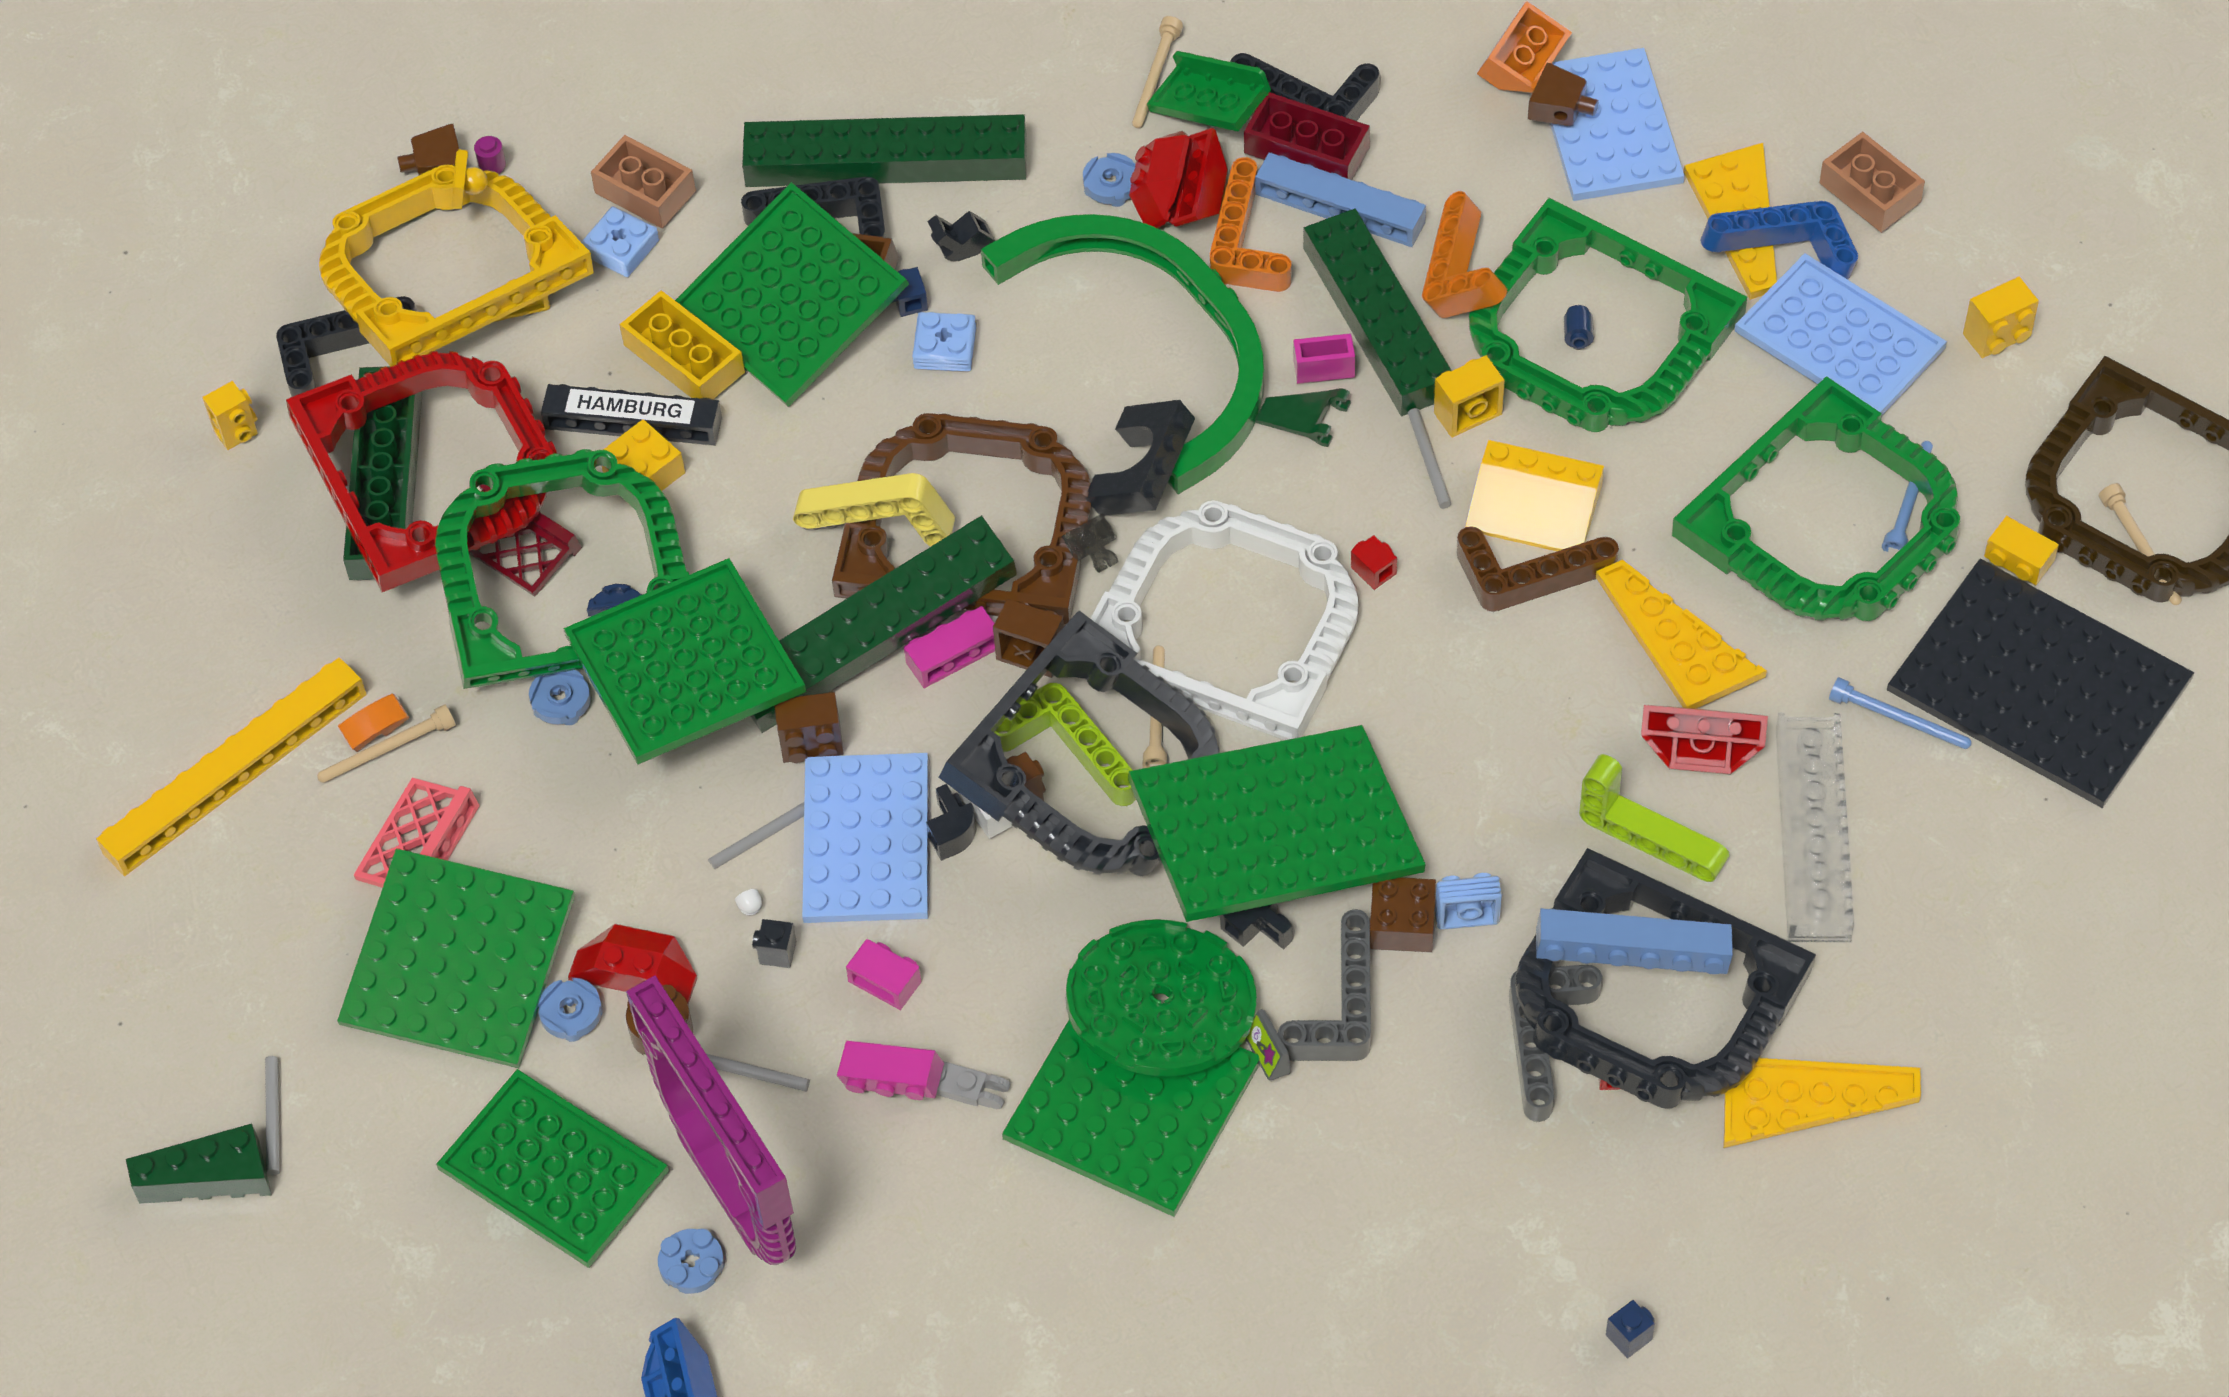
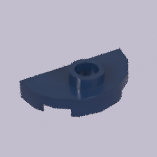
(610, 597)

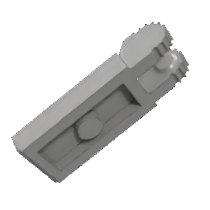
(968, 1086)

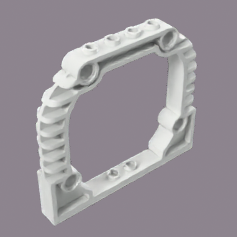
(1280, 706)

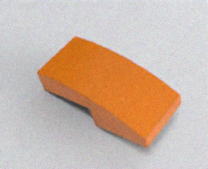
(375, 719)

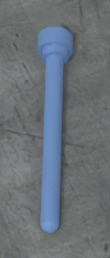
(1897, 537)
(1844, 693)

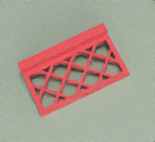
(437, 843)

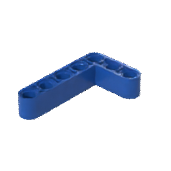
(1785, 224)

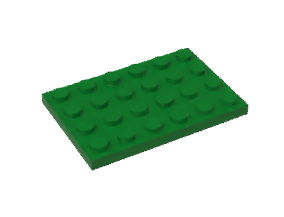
(552, 1168)

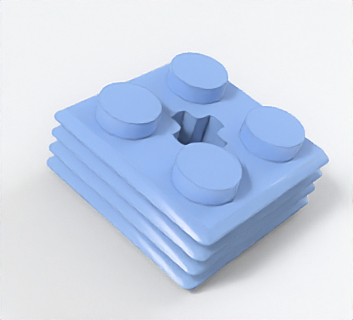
(620, 241)
(944, 341)
(1468, 901)

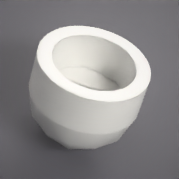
(749, 902)

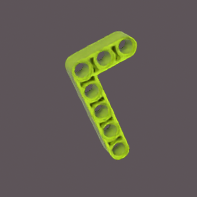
(1073, 735)
(1644, 828)

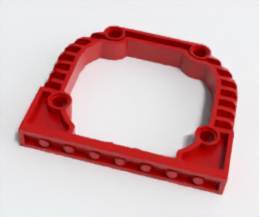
(325, 414)

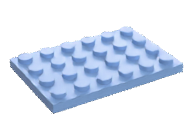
(1627, 139)
(1840, 332)
(865, 838)

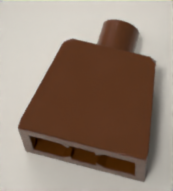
(1560, 97)
(431, 150)

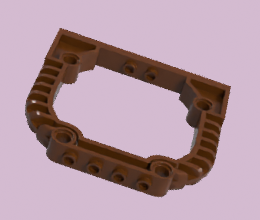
(1043, 586)

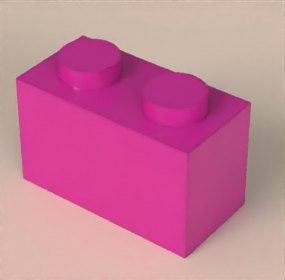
(1324, 358)
(884, 973)

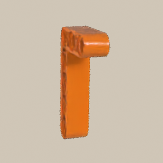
(1232, 262)
(1448, 284)

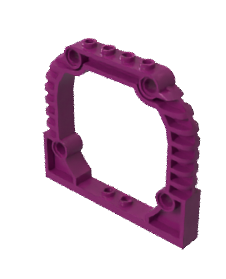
(714, 1127)

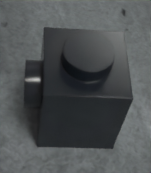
(775, 943)

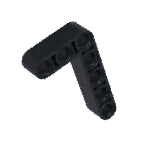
(1348, 101)
(838, 198)
(318, 337)

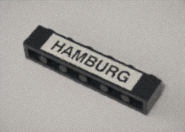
(617, 411)

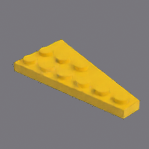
(1735, 184)
(1680, 645)
(1804, 1094)

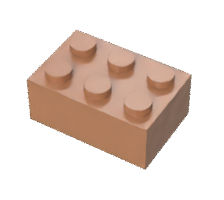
(643, 181)
(1871, 181)

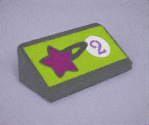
(1268, 1045)

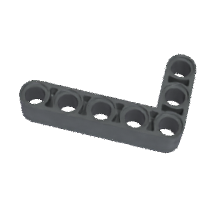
(1352, 998)
(1534, 1059)

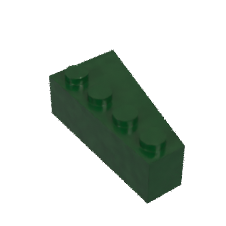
(202, 1168)

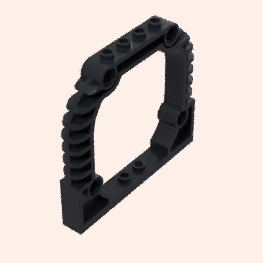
(981, 770)
(1774, 981)

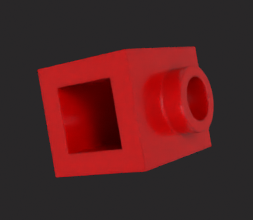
(1373, 561)

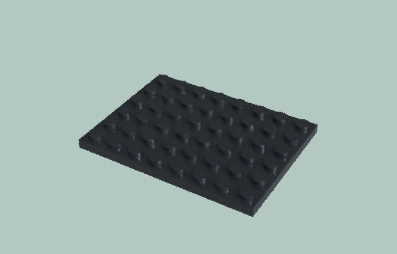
(2040, 682)

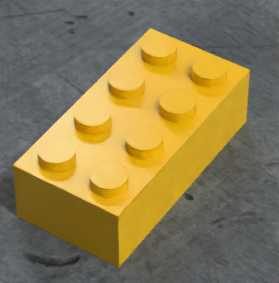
(682, 347)

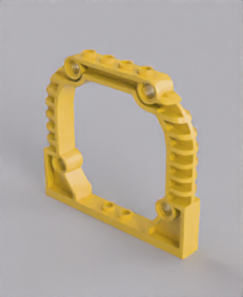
(398, 333)

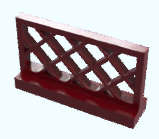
(545, 529)

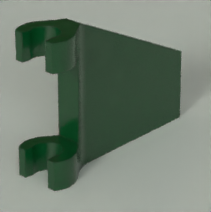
(1303, 413)

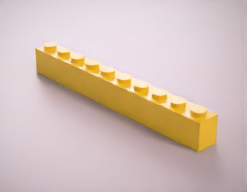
(231, 766)

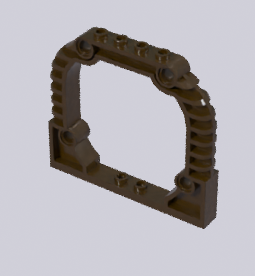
(2105, 396)

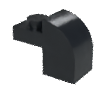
(962, 238)
(955, 828)
(1247, 923)

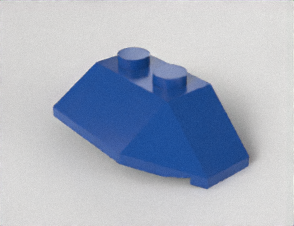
(676, 1364)

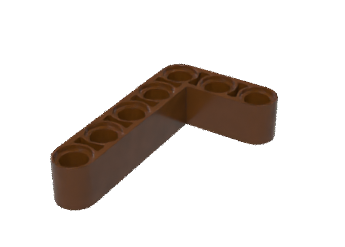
(1531, 572)

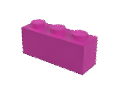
(950, 647)
(890, 1070)

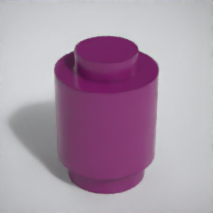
(490, 154)

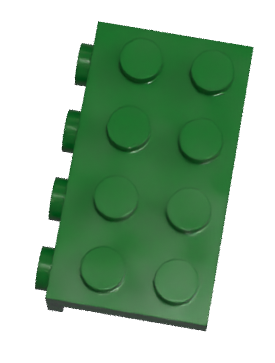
(1210, 91)

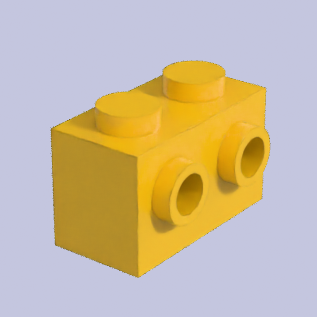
(231, 414)
(2021, 550)

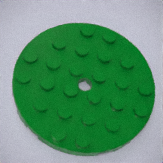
(1193, 1029)

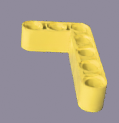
(877, 499)

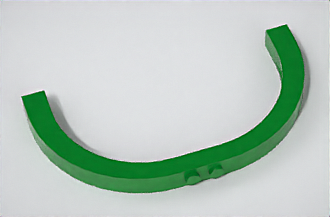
(1142, 241)

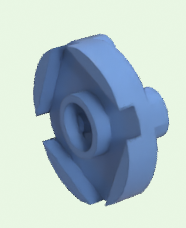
(1105, 191)
(560, 711)
(575, 1024)
(685, 1243)

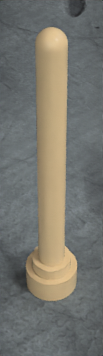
(1169, 30)
(2114, 498)
(439, 720)
(1155, 752)

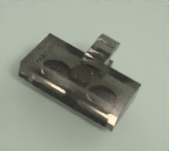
(1090, 540)

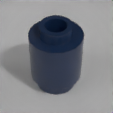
(1578, 327)

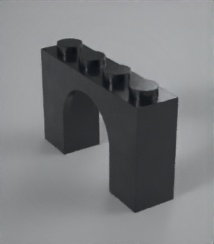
(1141, 487)

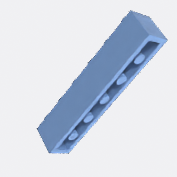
(1330, 195)
(1633, 941)

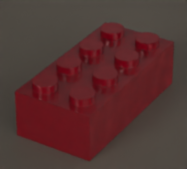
(1307, 136)

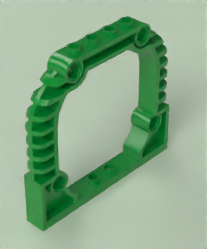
(1564, 233)
(1837, 416)
(486, 654)

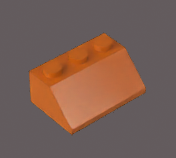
(1524, 50)

